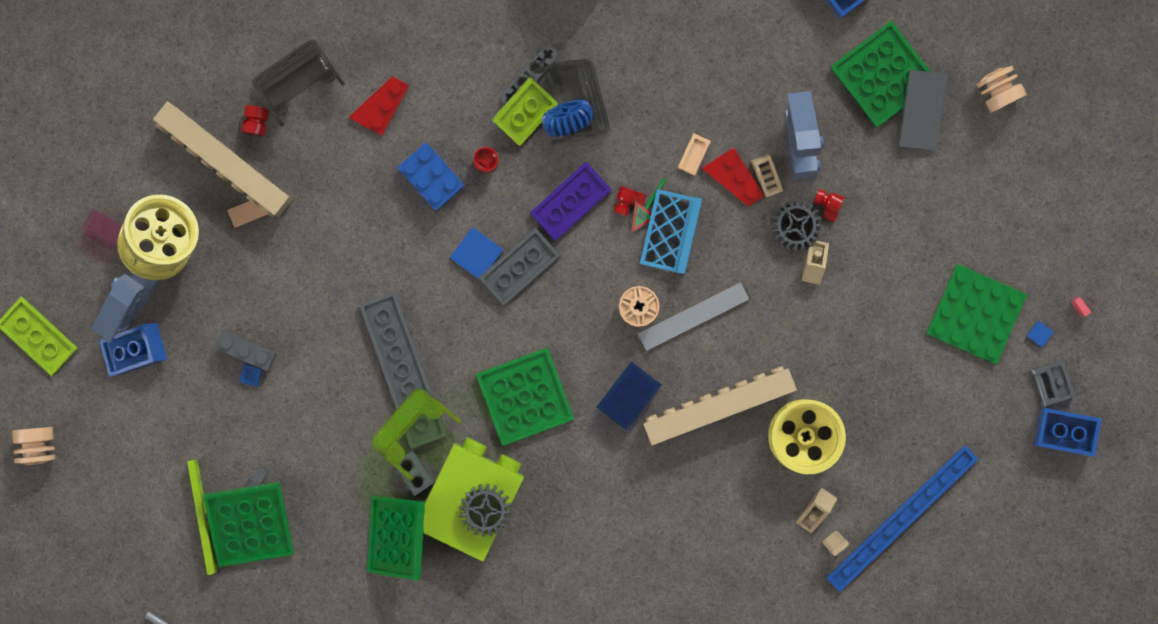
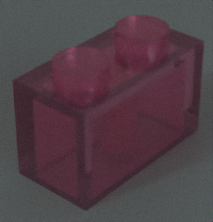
(102, 227)

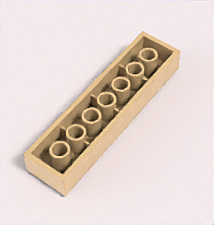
(221, 158)
(719, 406)

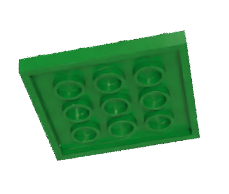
(878, 72)
(976, 314)
(525, 396)
(248, 524)
(395, 537)

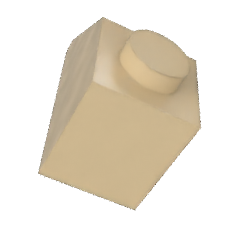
(815, 262)
(816, 510)

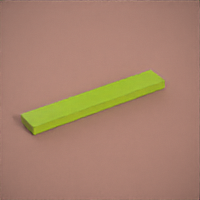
(203, 523)

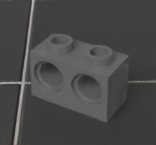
(418, 470)

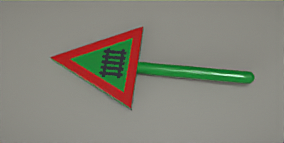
(641, 214)

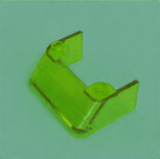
(403, 418)

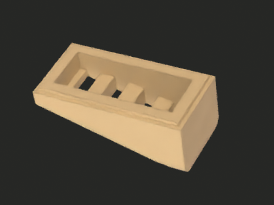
(767, 158)
(835, 543)

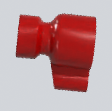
(626, 198)
(831, 202)

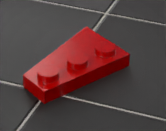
(734, 176)

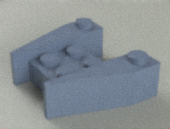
(803, 136)
(123, 304)

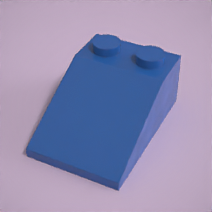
(133, 349)

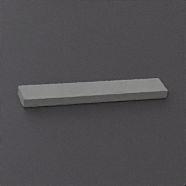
(693, 316)

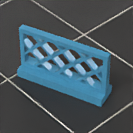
(687, 235)

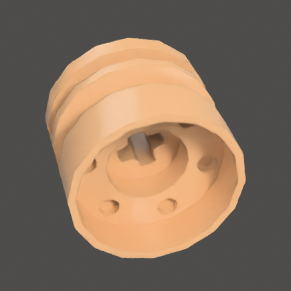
(1001, 88)
(628, 301)
(33, 445)

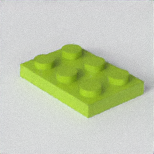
(524, 111)

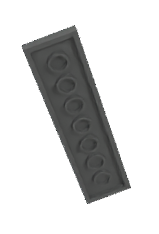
(400, 362)

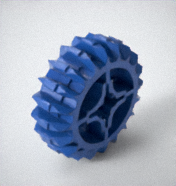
(567, 118)

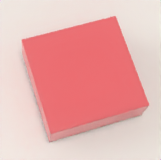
(1080, 306)

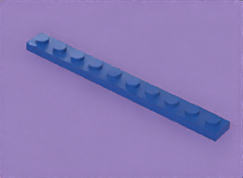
(902, 518)

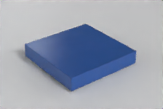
(476, 253)

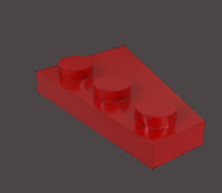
(381, 106)

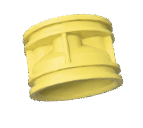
(156, 264)
(824, 416)

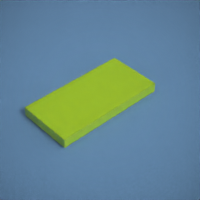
(37, 336)

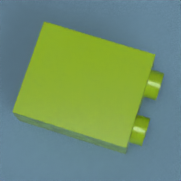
(462, 471)

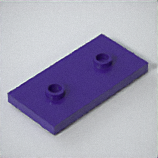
(570, 201)

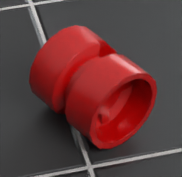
(255, 120)
(486, 160)

